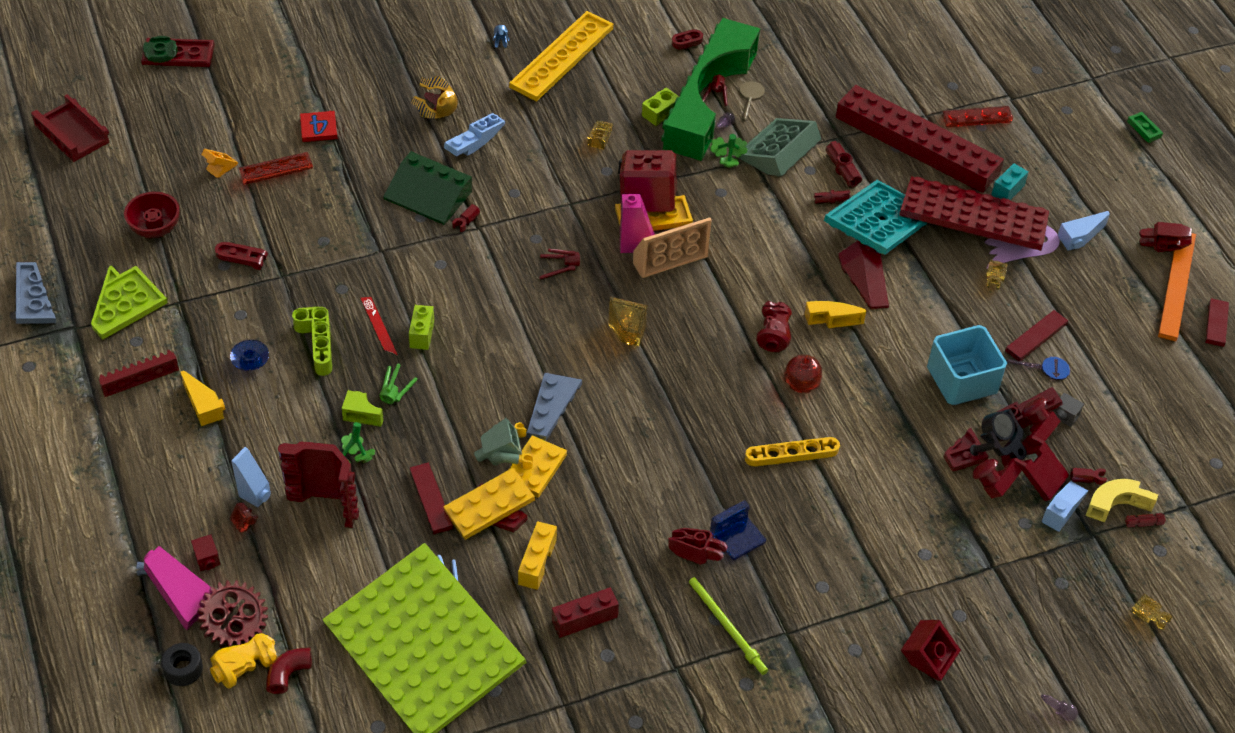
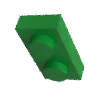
(1145, 127)

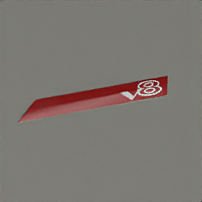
(378, 325)

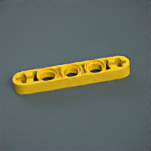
(799, 446)

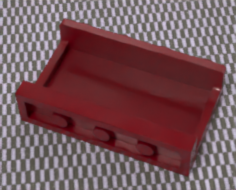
(72, 129)

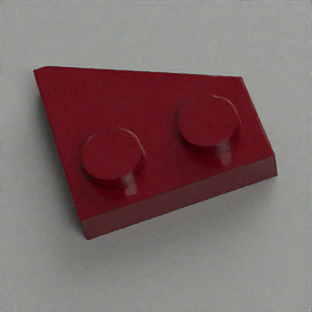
(959, 455)

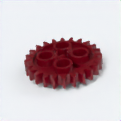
(216, 603)

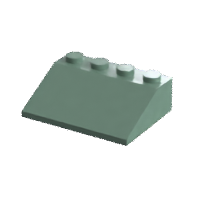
(781, 145)

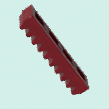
(138, 374)

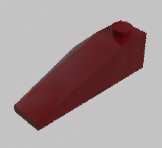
(866, 272)

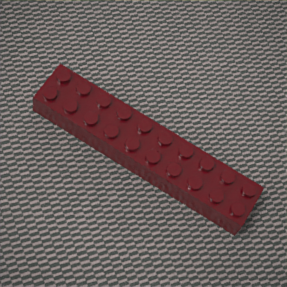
(919, 138)

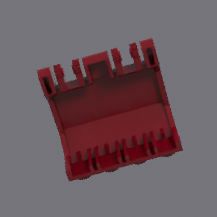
(319, 471)

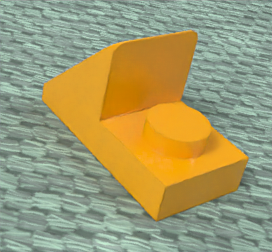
(218, 162)

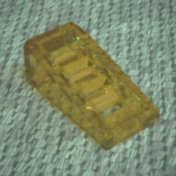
(600, 134)

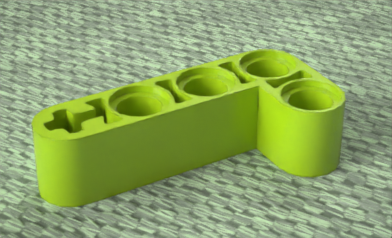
(316, 321)

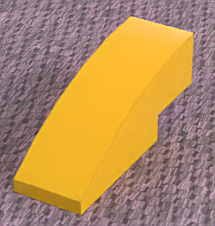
(833, 314)

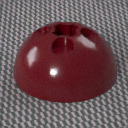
(152, 214)

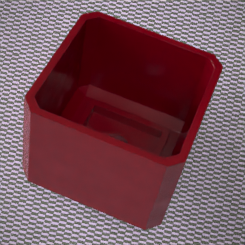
(652, 176)

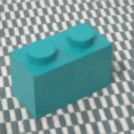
(1010, 182)

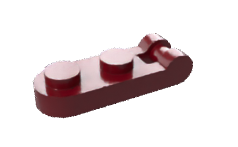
(241, 254)

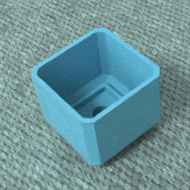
(969, 355)

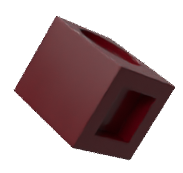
(205, 552)

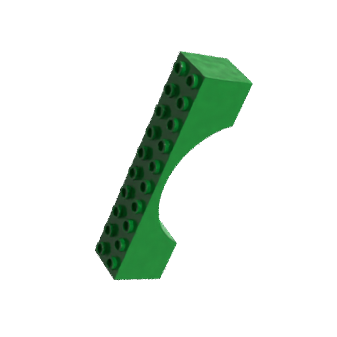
(691, 122)

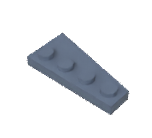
(31, 296)
(551, 403)

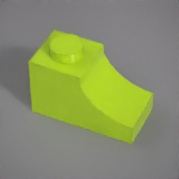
(358, 409)

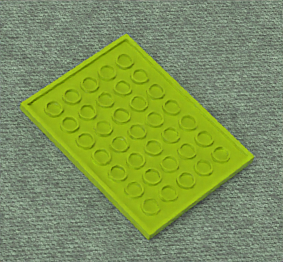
(424, 642)

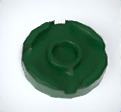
(160, 49)

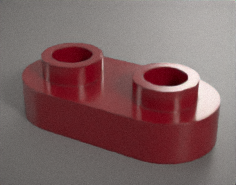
(687, 39)

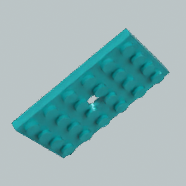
(861, 214)

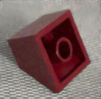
(931, 649)

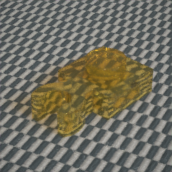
(996, 273)
(1150, 610)

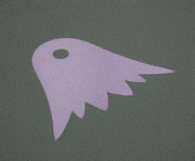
(1009, 252)

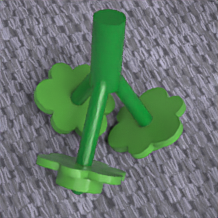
(736, 148)
(354, 443)

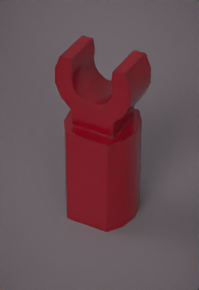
(466, 217)
(1088, 475)

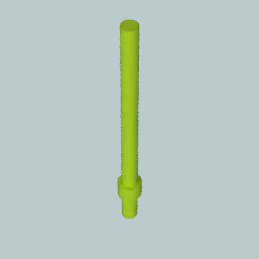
(751, 654)

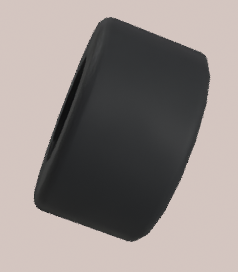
(178, 653)

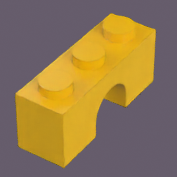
(534, 559)

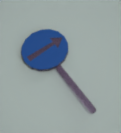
(1052, 367)

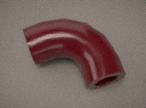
(285, 665)

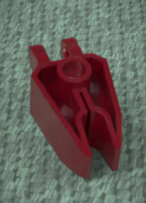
(1166, 236)
(696, 545)

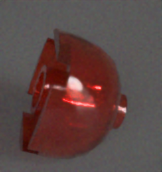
(803, 373)

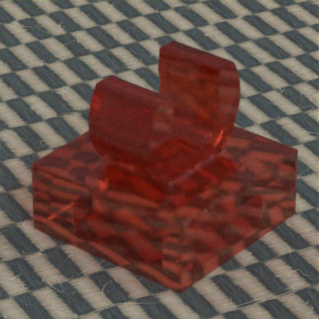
(242, 517)

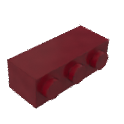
(585, 612)

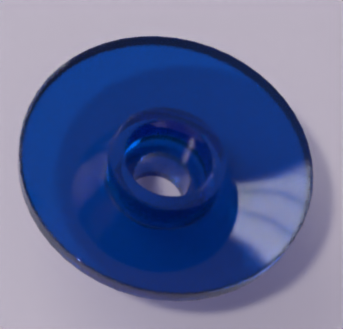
(249, 355)

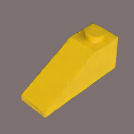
(203, 399)

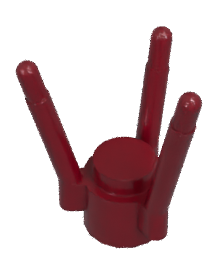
(717, 85)
(570, 258)

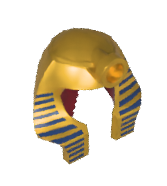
(444, 103)

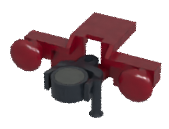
(1044, 473)

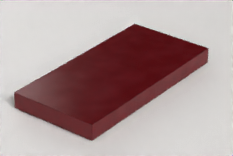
(190, 53)

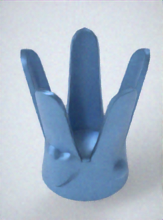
(500, 32)

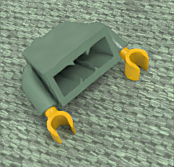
(503, 445)

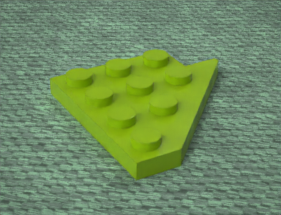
(124, 301)

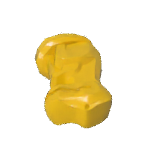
(236, 660)

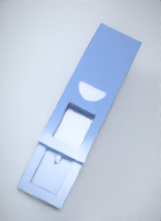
(477, 135)

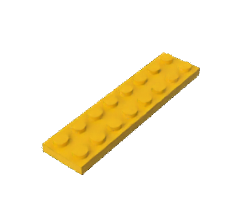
(561, 56)

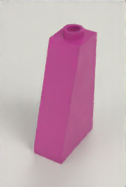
(633, 223)
(176, 584)

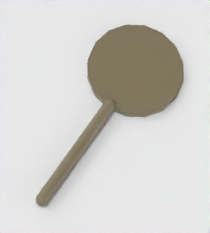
(751, 91)

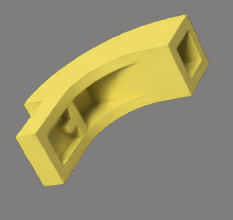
(1119, 492)

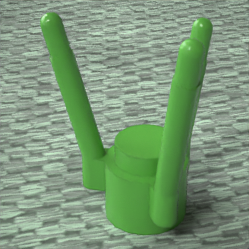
(390, 391)

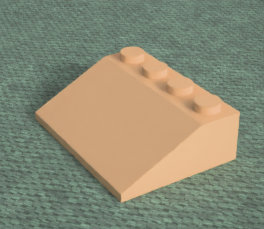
(672, 248)

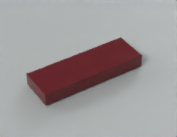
(1217, 322)

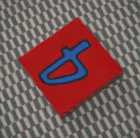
(318, 126)

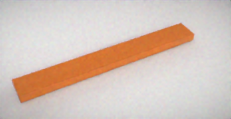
(1176, 292)

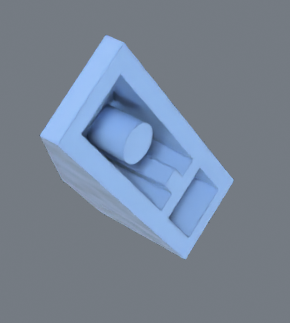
(1080, 231)
(250, 479)
(1063, 505)

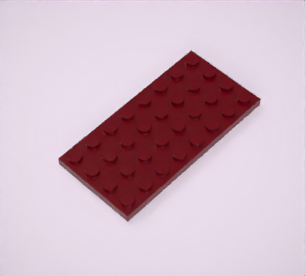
(975, 213)

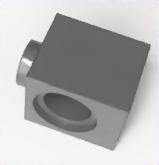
(1070, 410)

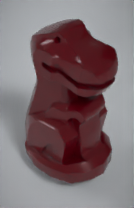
(776, 331)

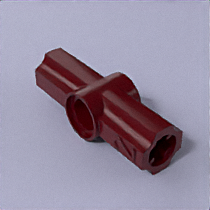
(843, 164)

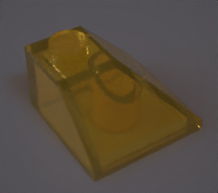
(627, 320)

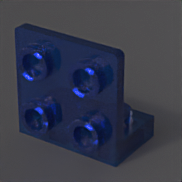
(737, 530)

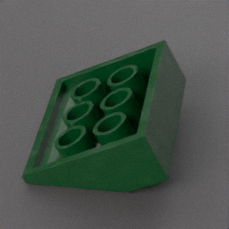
(428, 188)

